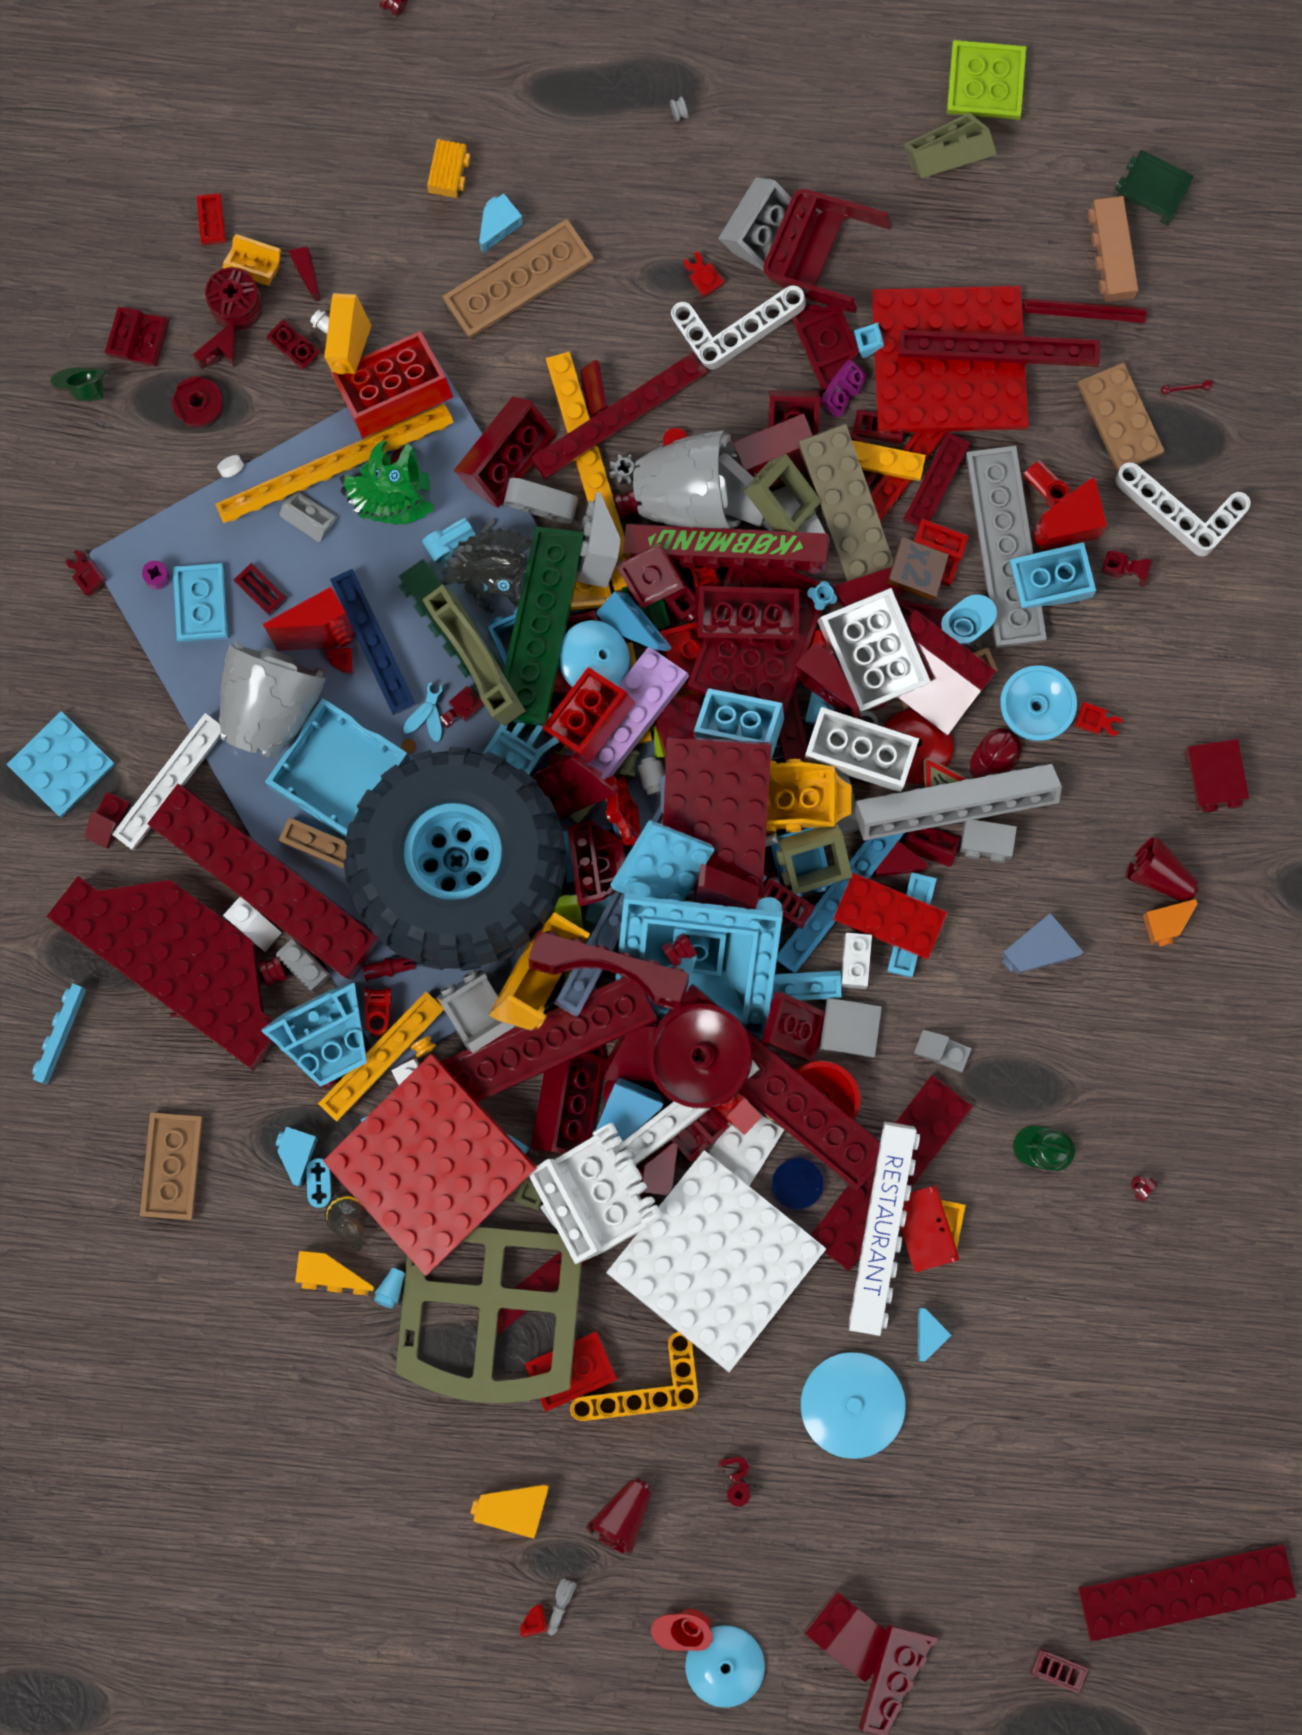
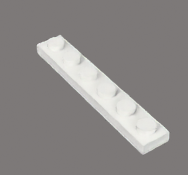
(176, 770)

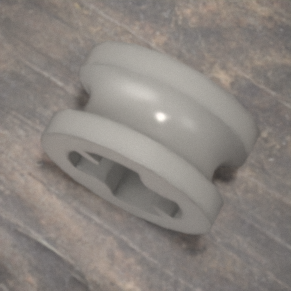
(679, 109)

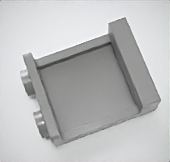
(469, 1010)

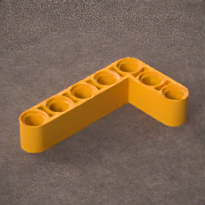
(646, 1395)

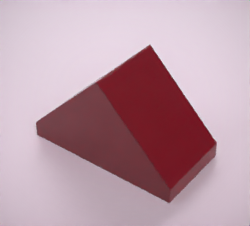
(900, 861)

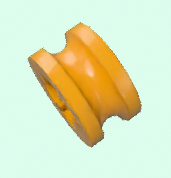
(423, 1046)

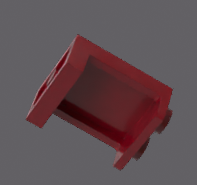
(1217, 775)

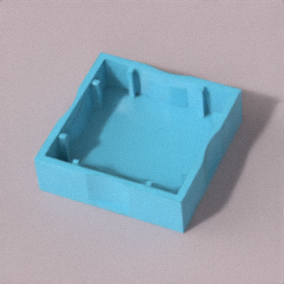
(333, 766)

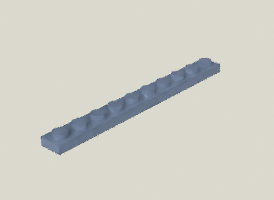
(605, 933)

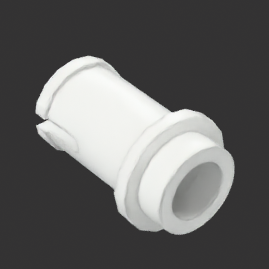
(320, 320)

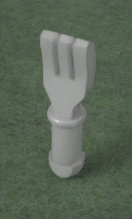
(563, 1597)

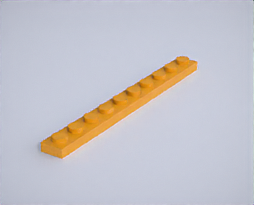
(333, 463)
(589, 465)

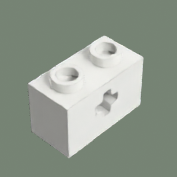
(856, 960)

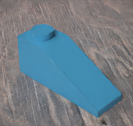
(630, 621)

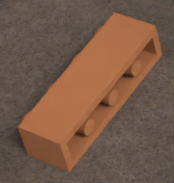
(1113, 249)

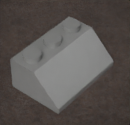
(756, 221)

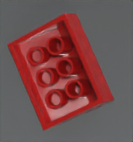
(393, 385)
(311, 625)

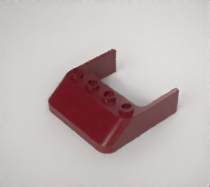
(806, 242)

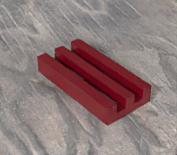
(275, 604)

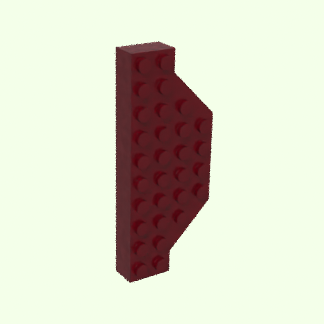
(177, 956)

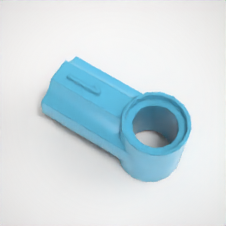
(441, 543)

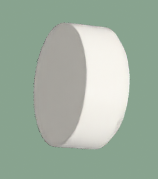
(230, 466)

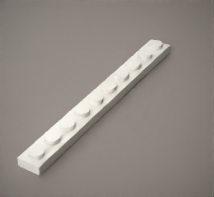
(658, 1132)

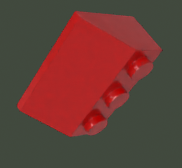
(589, 714)

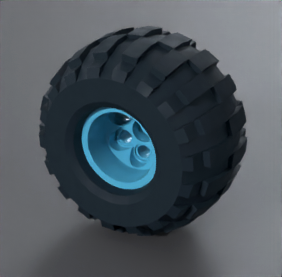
(441, 798)

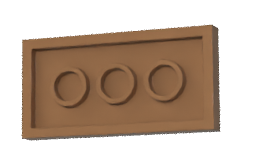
(1120, 416)
(171, 1166)

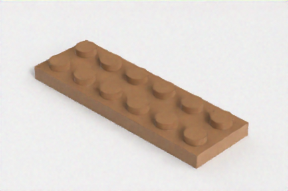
(518, 278)

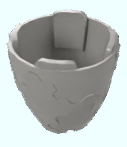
(684, 484)
(265, 698)

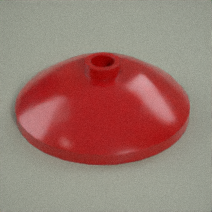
(934, 743)
(835, 1082)

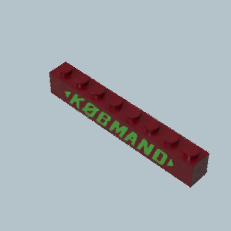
(733, 547)

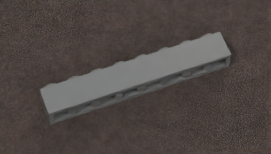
(957, 801)

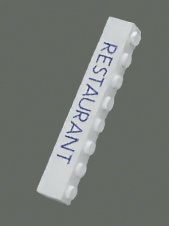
(882, 1228)

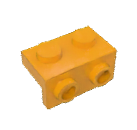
(255, 258)

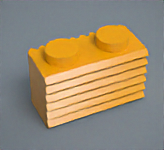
(448, 168)

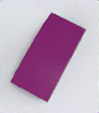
(844, 384)

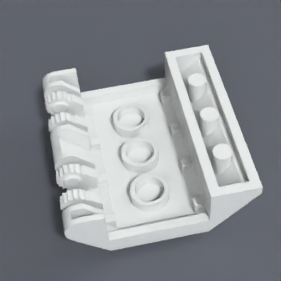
(594, 1195)

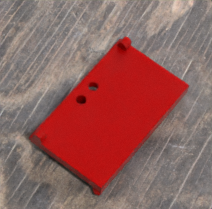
(922, 1234)

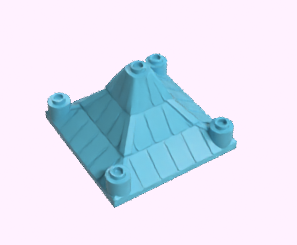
(732, 948)

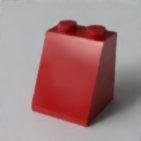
(1072, 520)

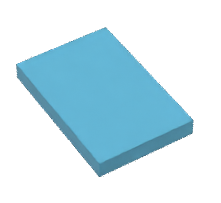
(200, 602)

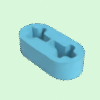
(312, 1183)

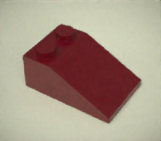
(789, 403)
(822, 675)
(847, 1635)

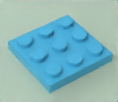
(61, 764)
(664, 862)

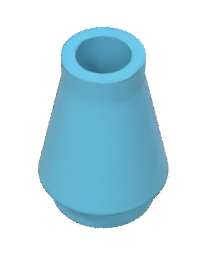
(389, 1290)

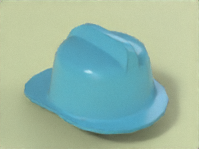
(969, 619)

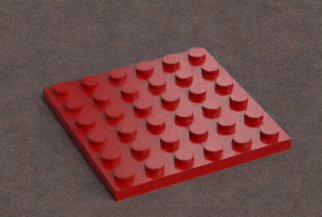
(942, 392)
(429, 1164)

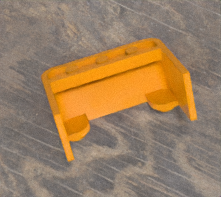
(528, 990)

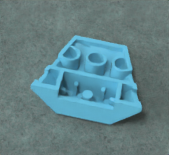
(322, 1034)

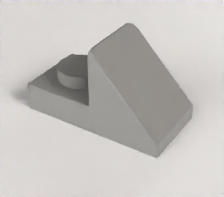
(942, 1050)

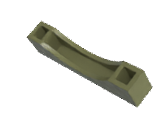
(460, 630)

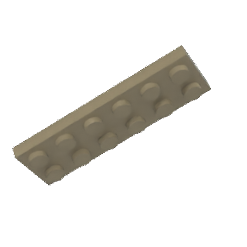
(846, 502)

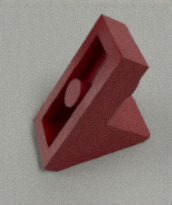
(221, 343)
(106, 820)

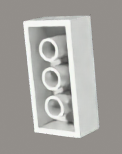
(861, 749)

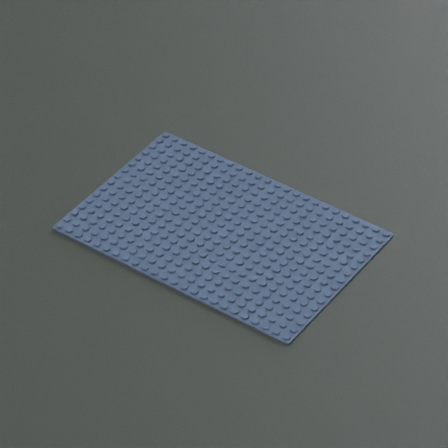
(301, 568)

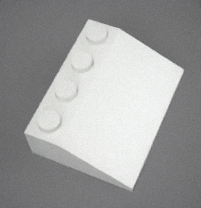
(874, 650)

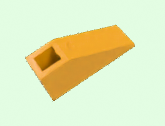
(324, 1270)

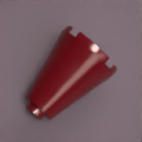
(1162, 871)
(622, 1517)

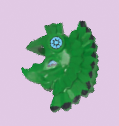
(387, 490)

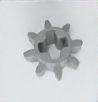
(620, 475)

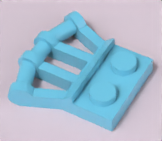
(515, 750)

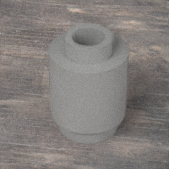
(650, 775)

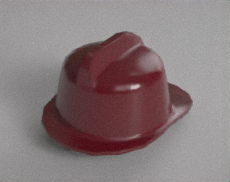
(995, 753)

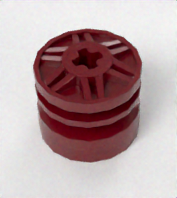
(245, 305)

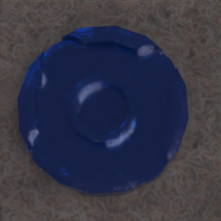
(797, 1183)

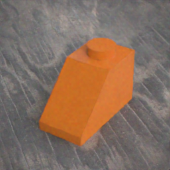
(1168, 922)

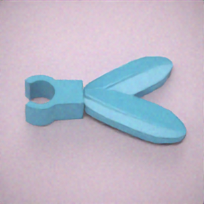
(429, 713)

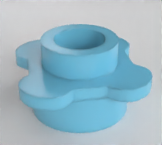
(825, 589)

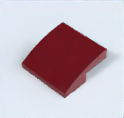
(137, 336)
(700, 1134)

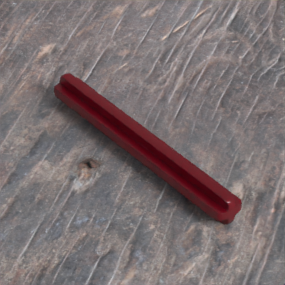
(1085, 310)

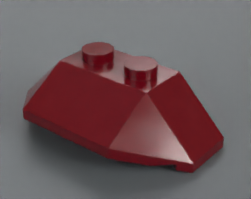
(595, 861)

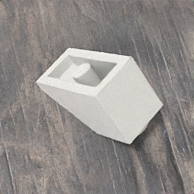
(252, 924)

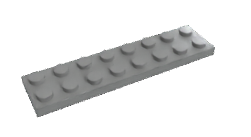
(1003, 536)

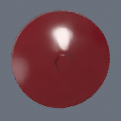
(700, 1056)

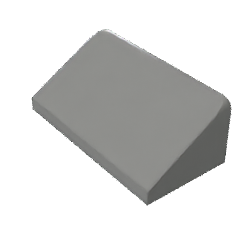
(307, 516)

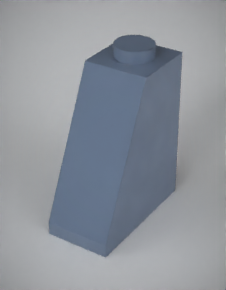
(1041, 947)

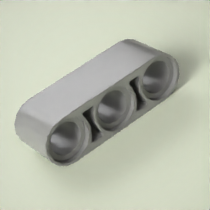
(541, 500)

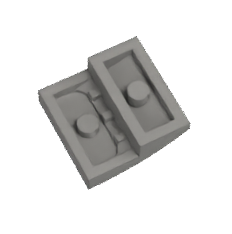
(850, 1028)

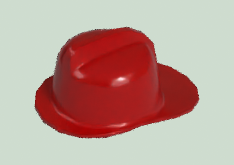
(683, 1631)

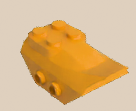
(806, 796)

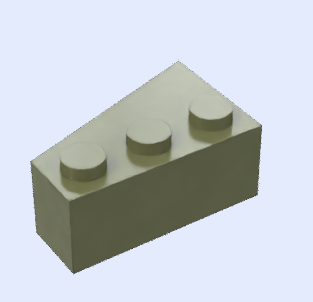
(950, 146)

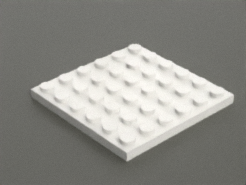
(716, 1261)

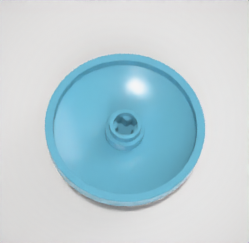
(852, 1405)

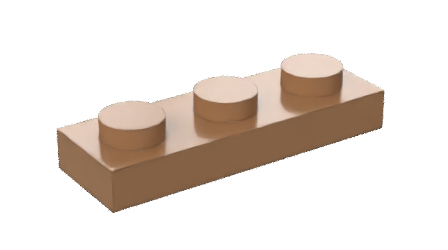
(314, 842)

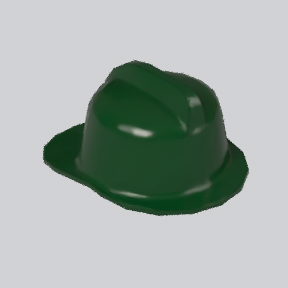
(82, 383)
(1044, 1148)

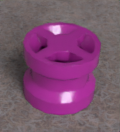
(158, 579)

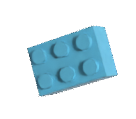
(739, 718)

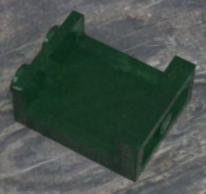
(1154, 185)

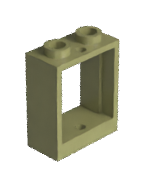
(768, 505)
(807, 841)

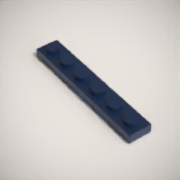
(372, 642)

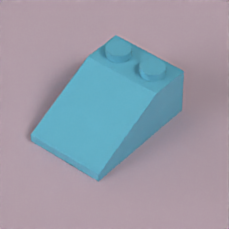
(1053, 577)

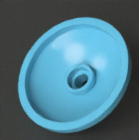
(582, 648)
(1039, 686)
(746, 1674)

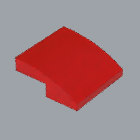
(945, 541)

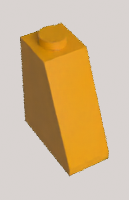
(346, 333)
(512, 1509)

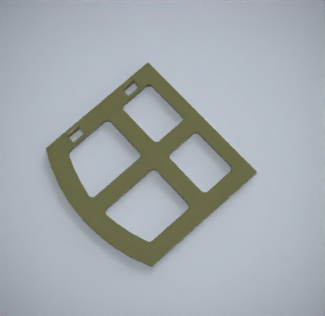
(491, 1298)

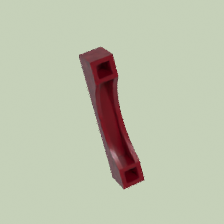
(556, 955)

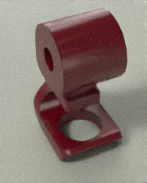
(1118, 564)
(738, 1491)

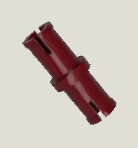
(388, 967)

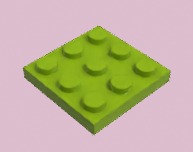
(986, 79)

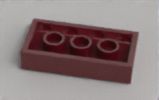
(747, 612)

